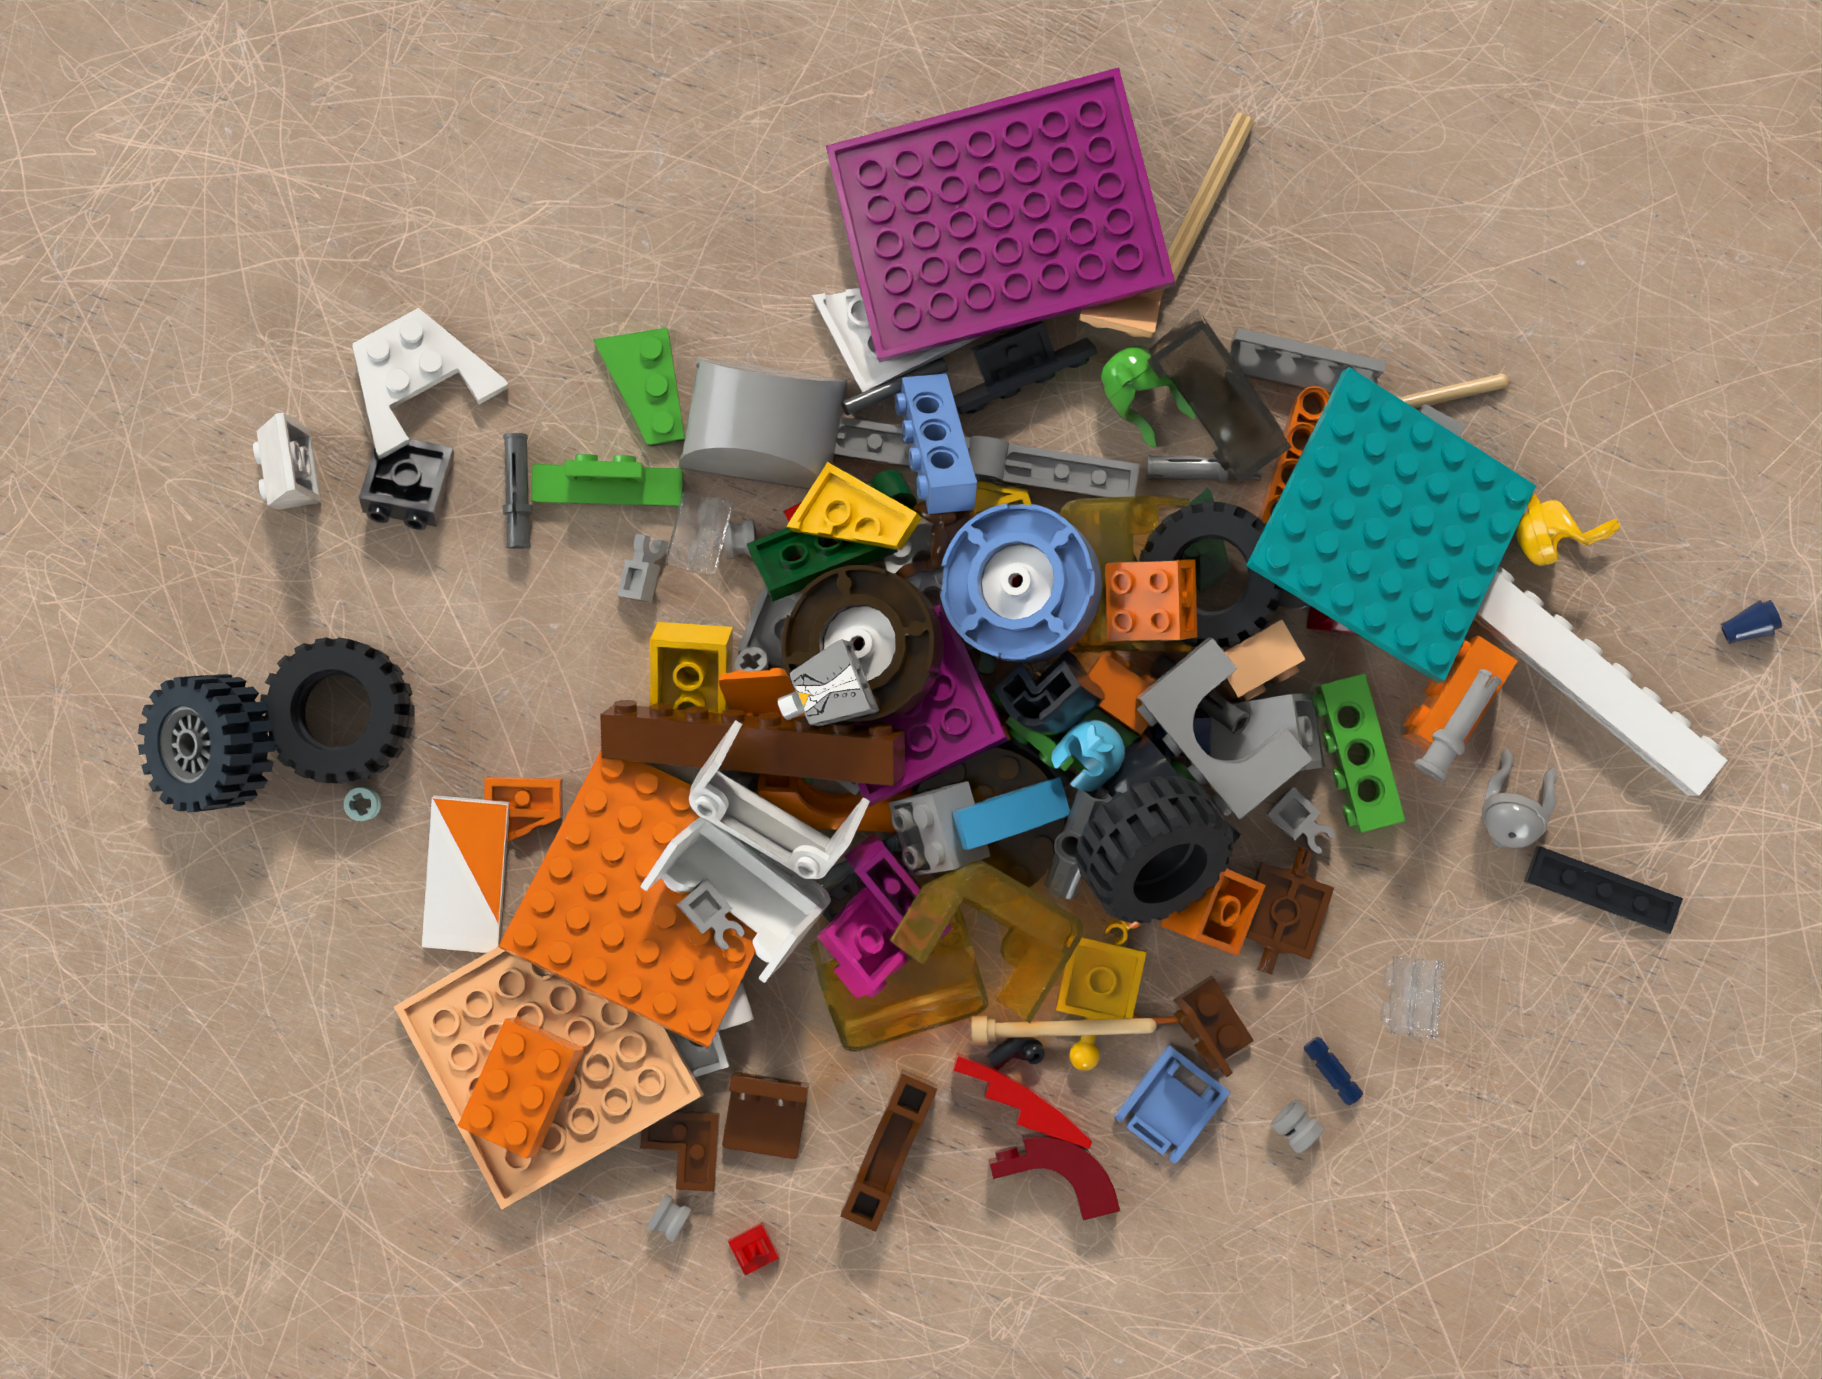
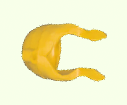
(1547, 524)

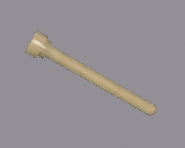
(1457, 391)
(988, 1030)

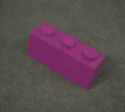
(885, 877)

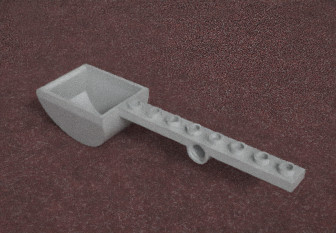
(791, 423)

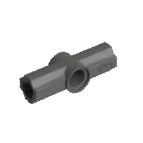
(1064, 875)

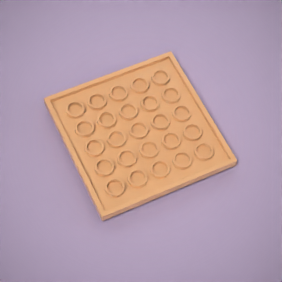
(620, 1087)

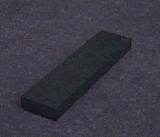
(1603, 889)

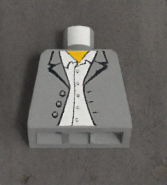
(829, 687)

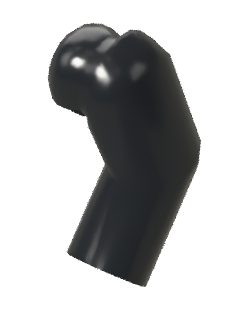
(1020, 1048)

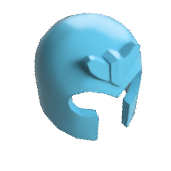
(1096, 747)

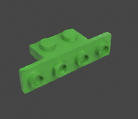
(606, 482)

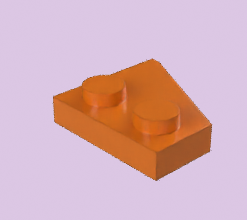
(531, 801)

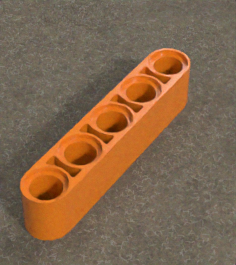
(1298, 422)

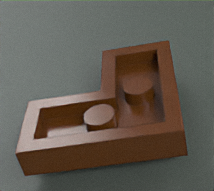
(696, 1141)

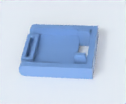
(1167, 1108)

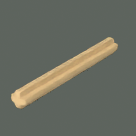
(1209, 191)

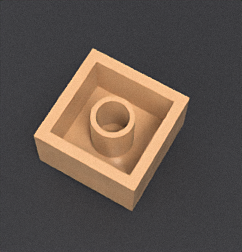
(1260, 658)

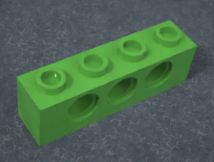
(1385, 806)

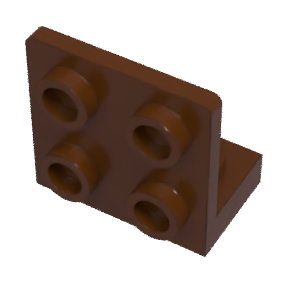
(1211, 1018)
(765, 1115)

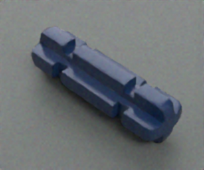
(1333, 1070)

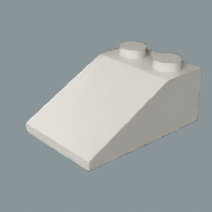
(287, 463)

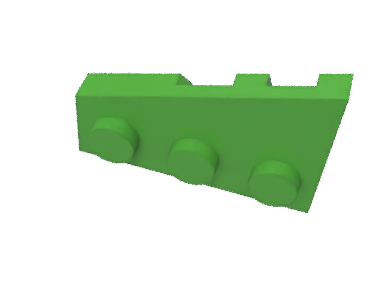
(647, 381)

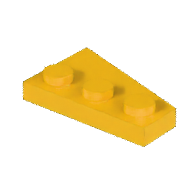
(853, 512)

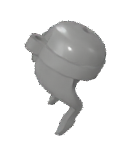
(1513, 818)

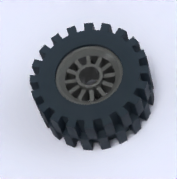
(206, 742)

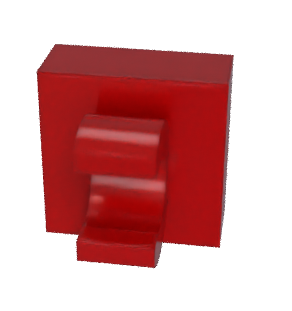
(753, 1248)

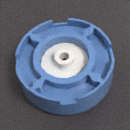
(1057, 589)

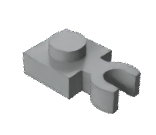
(1297, 816)
(706, 910)

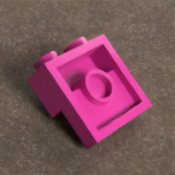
(862, 944)

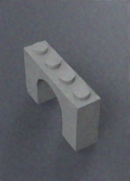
(1238, 782)

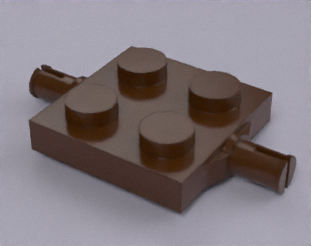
(1288, 911)

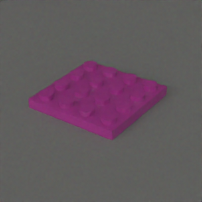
(948, 724)

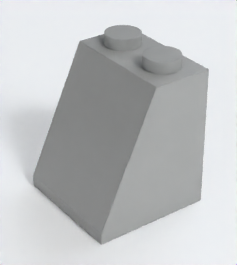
(1267, 716)

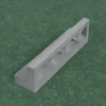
(1296, 362)

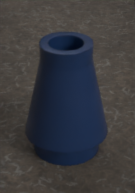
(1753, 622)

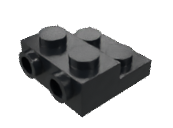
(407, 484)

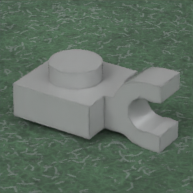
(641, 573)

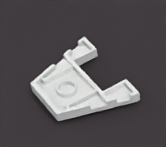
(408, 360)

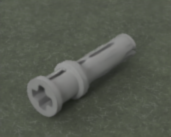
(1449, 741)

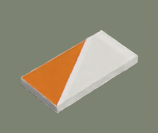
(465, 874)

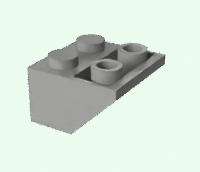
(929, 830)

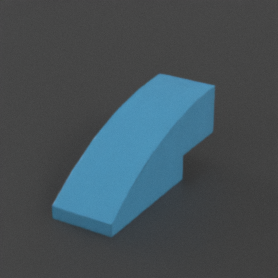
(1011, 813)

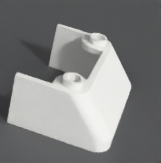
(763, 823)
(758, 888)

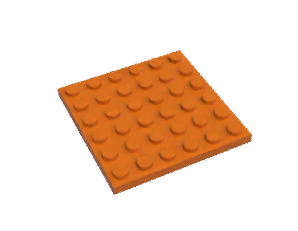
(607, 933)

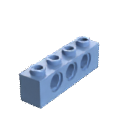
(936, 444)

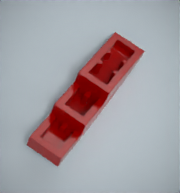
(1034, 1110)

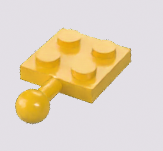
(1099, 984)

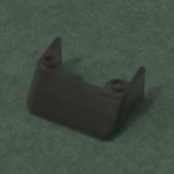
(1219, 396)

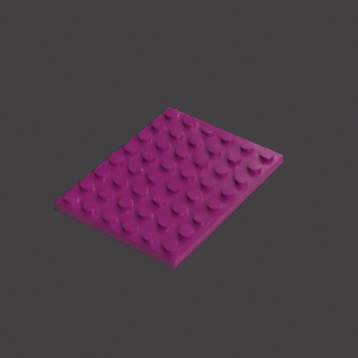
(1000, 215)

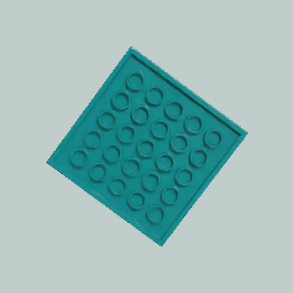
(1392, 525)

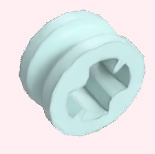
(357, 814)

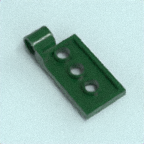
(788, 577)

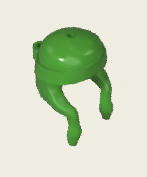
(1131, 372)

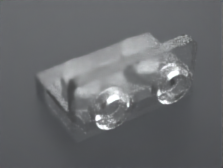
(698, 533)

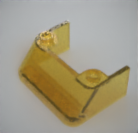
(1110, 529)
(1038, 935)
(915, 996)

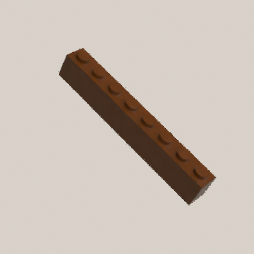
(761, 746)

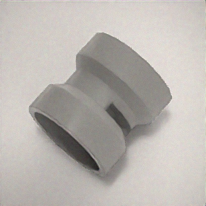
(1297, 1126)

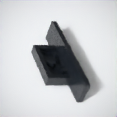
(1017, 361)

